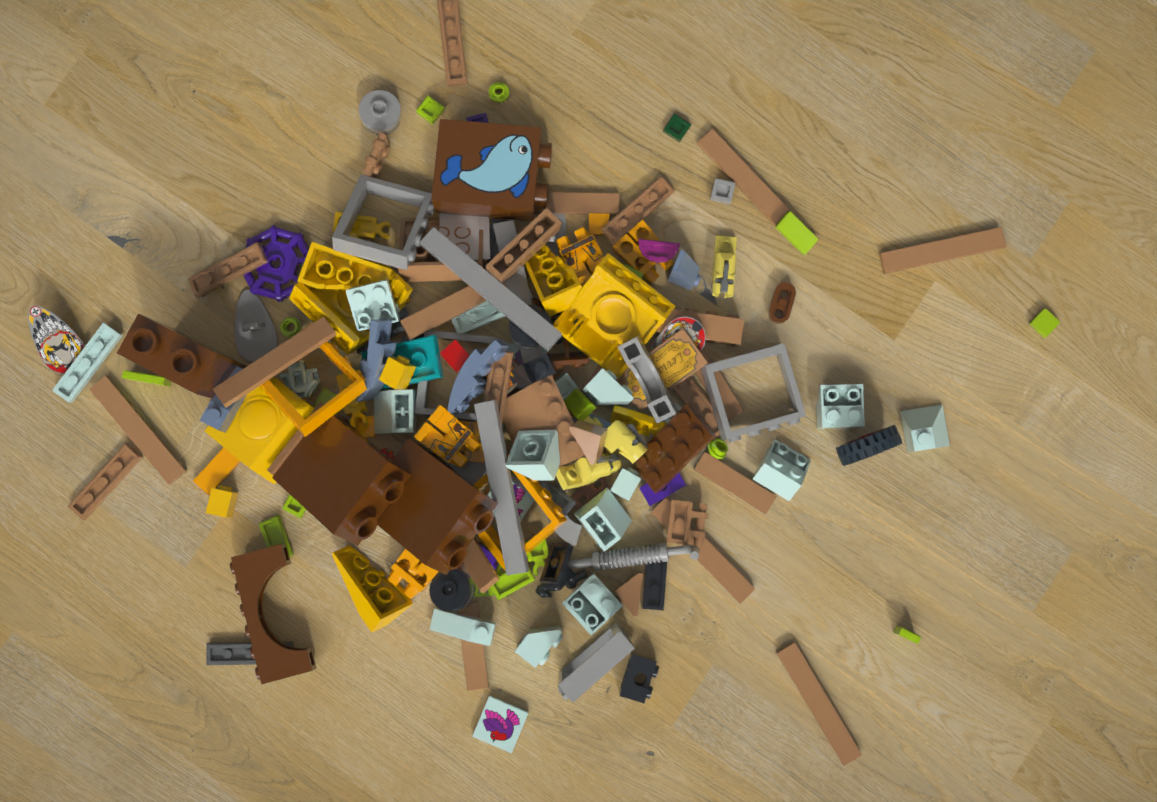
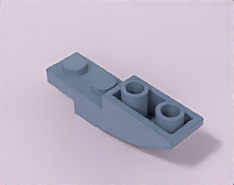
(378, 352)
(469, 380)

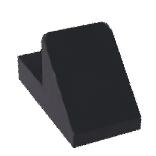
(534, 371)
(556, 564)

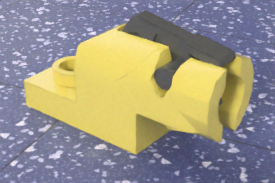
(724, 266)
(624, 438)
(584, 473)

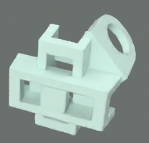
(304, 379)

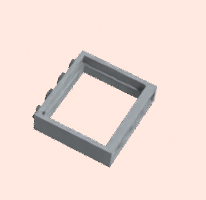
(375, 252)
(423, 387)
(716, 401)
(594, 662)

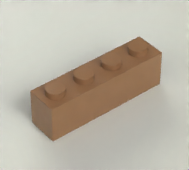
(524, 246)
(717, 328)

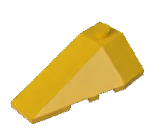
(337, 270)
(553, 281)
(371, 592)

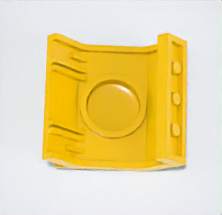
(335, 308)
(612, 311)
(261, 429)

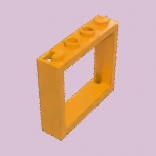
(308, 425)
(543, 498)

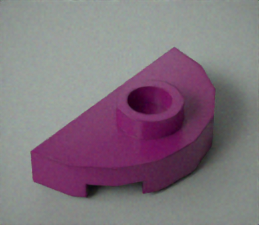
(658, 250)

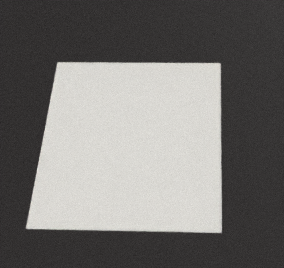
(474, 223)

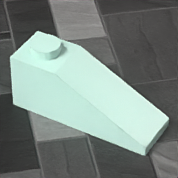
(463, 627)

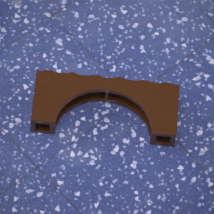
(273, 657)

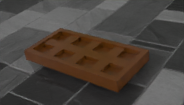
(673, 448)

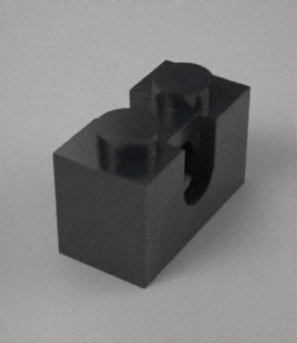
(638, 664)

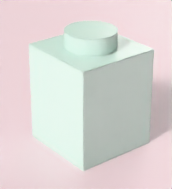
(626, 483)

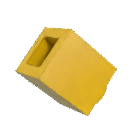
(397, 372)
(222, 501)

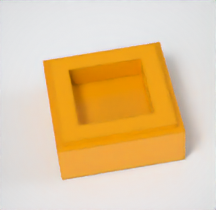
(597, 222)

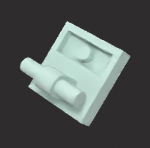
(371, 303)

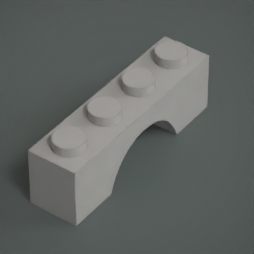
(644, 369)

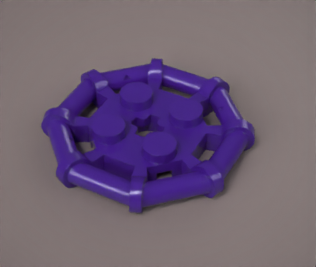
(287, 256)

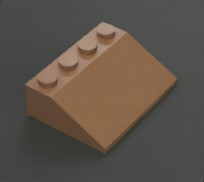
(425, 265)
(542, 408)

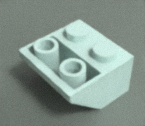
(606, 391)
(840, 406)
(395, 412)
(782, 470)
(604, 519)
(592, 603)
(537, 642)

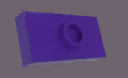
(652, 498)

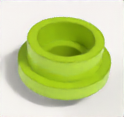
(501, 97)
(285, 324)
(717, 448)

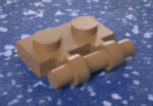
(380, 150)
(680, 520)

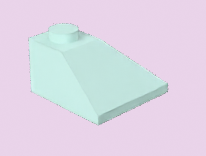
(925, 428)
(535, 454)

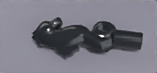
(570, 583)

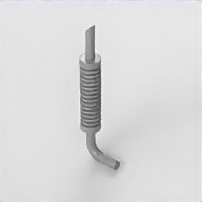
(634, 556)

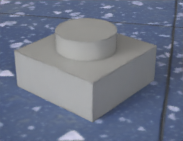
(722, 191)

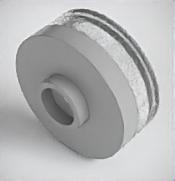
(380, 112)

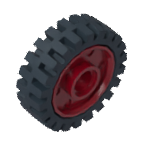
(869, 445)

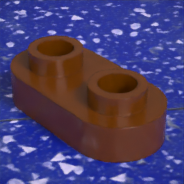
(781, 303)
(589, 492)

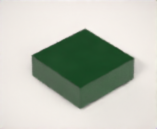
(676, 128)

